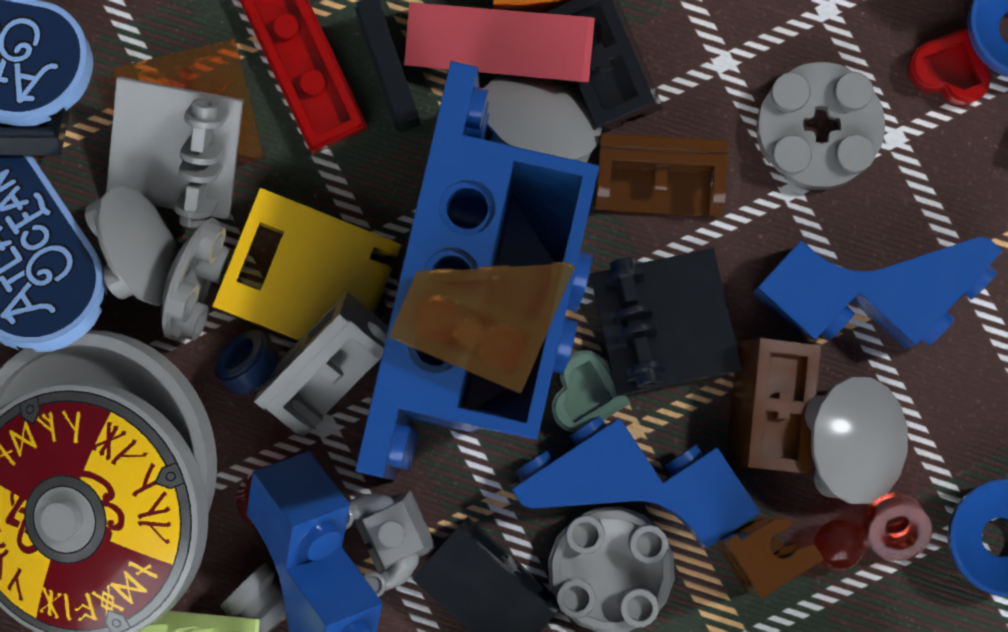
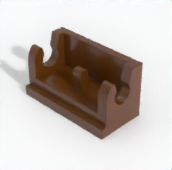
(661, 175)
(770, 406)
(753, 557)

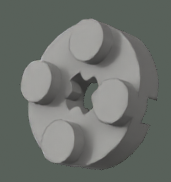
(847, 99)

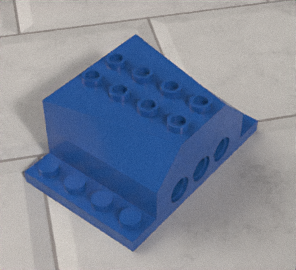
(477, 210)

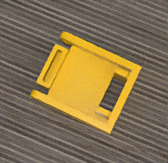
(309, 271)

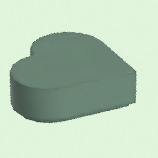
(585, 392)

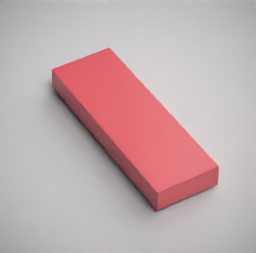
(500, 41)

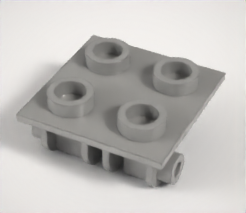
(175, 148)

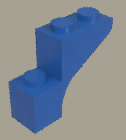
(903, 299)
(613, 469)
(304, 529)

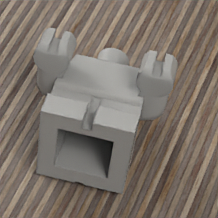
(395, 534)

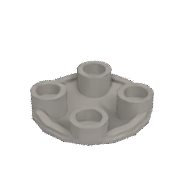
(541, 116)
(134, 243)
(190, 278)
(857, 440)
(611, 570)

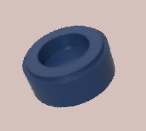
(246, 362)

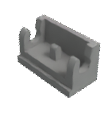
(323, 365)

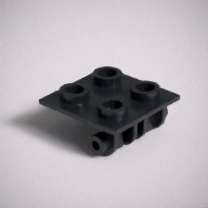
(665, 321)

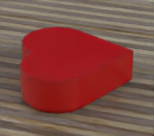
(950, 68)

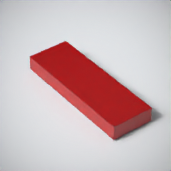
(306, 71)

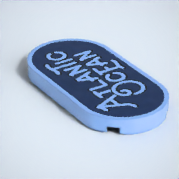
(41, 61)
(47, 264)

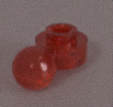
(844, 543)

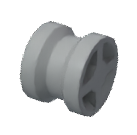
(258, 598)

